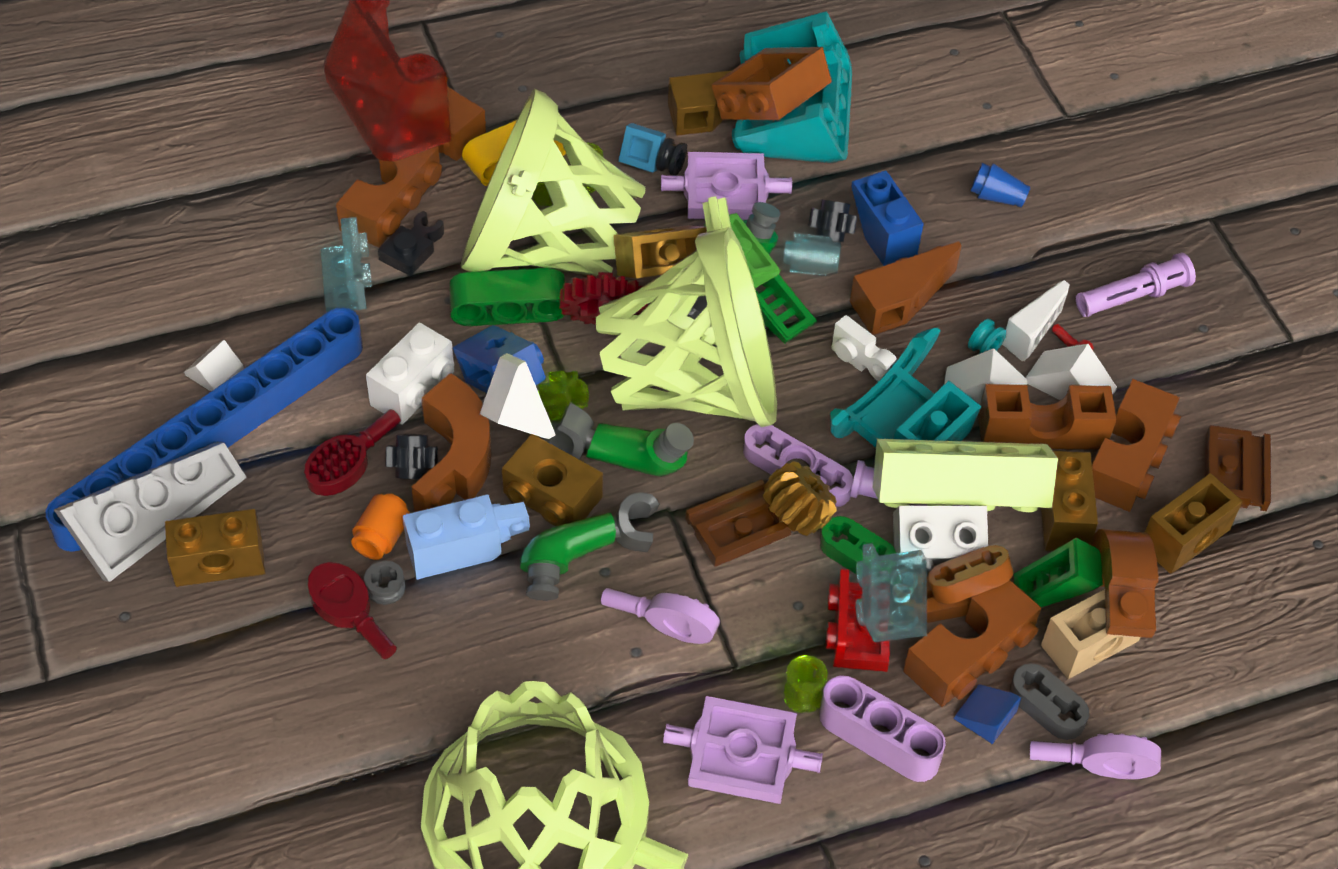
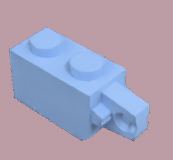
(461, 534)

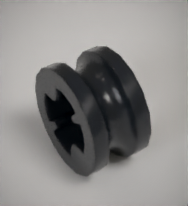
(671, 156)

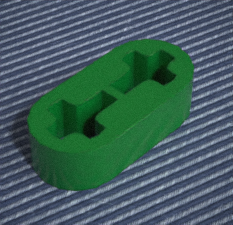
(850, 551)

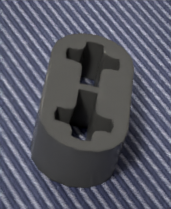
(1050, 701)

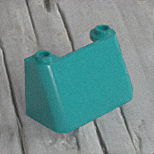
(819, 125)

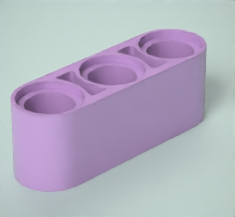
(891, 747)

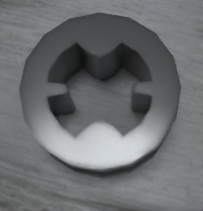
(395, 588)

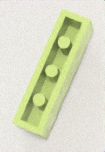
(964, 474)

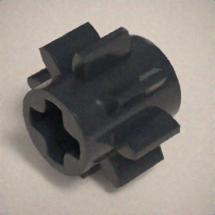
(833, 220)
(411, 456)

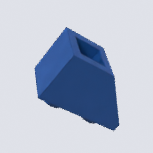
(887, 218)

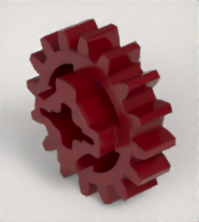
(587, 294)

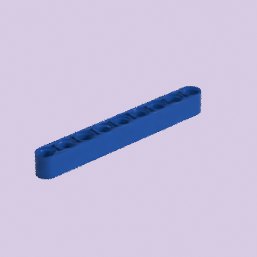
(229, 409)

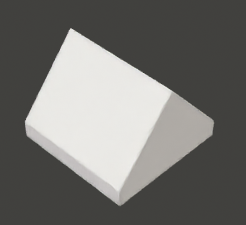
(215, 366)

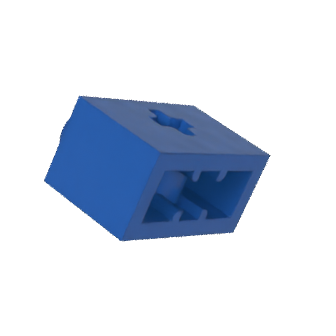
(481, 354)

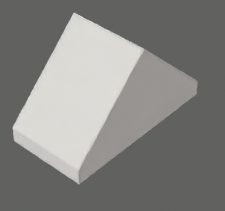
(1066, 367)
(983, 369)
(515, 399)

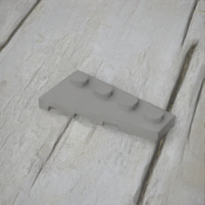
(129, 517)

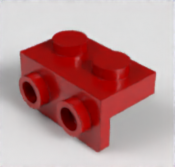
(849, 640)

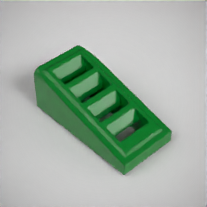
(786, 297)
(1082, 573)

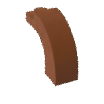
(455, 414)
(1129, 581)

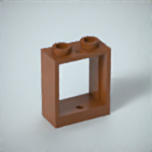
(770, 86)

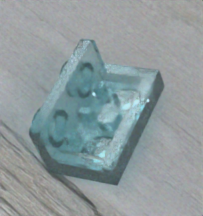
(343, 269)
(892, 594)

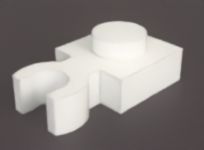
(858, 347)

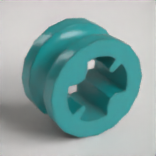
(987, 337)

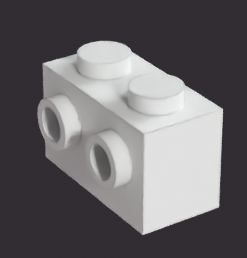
(410, 371)
(940, 531)

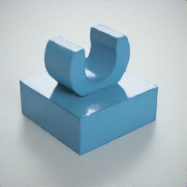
(641, 147)

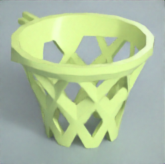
(511, 214)
(728, 321)
(510, 711)

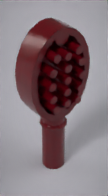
(343, 459)
(344, 602)

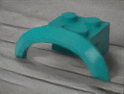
(906, 408)

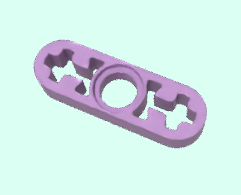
(792, 449)

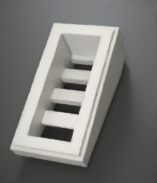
(1033, 321)

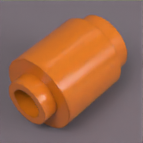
(379, 526)

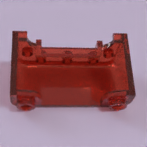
(391, 100)

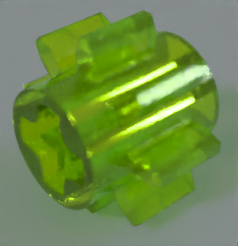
(562, 390)

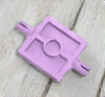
(729, 175)
(742, 749)

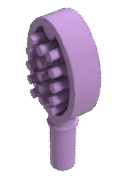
(669, 614)
(1105, 755)

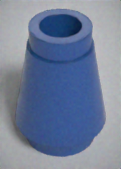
(999, 186)

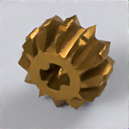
(799, 498)

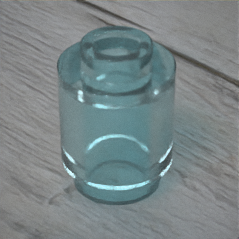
(812, 254)

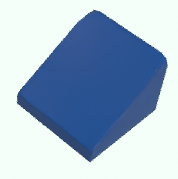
(988, 711)

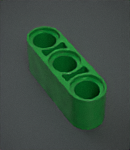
(506, 297)

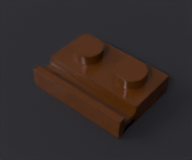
(1240, 463)
(736, 524)

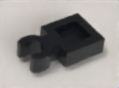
(411, 248)

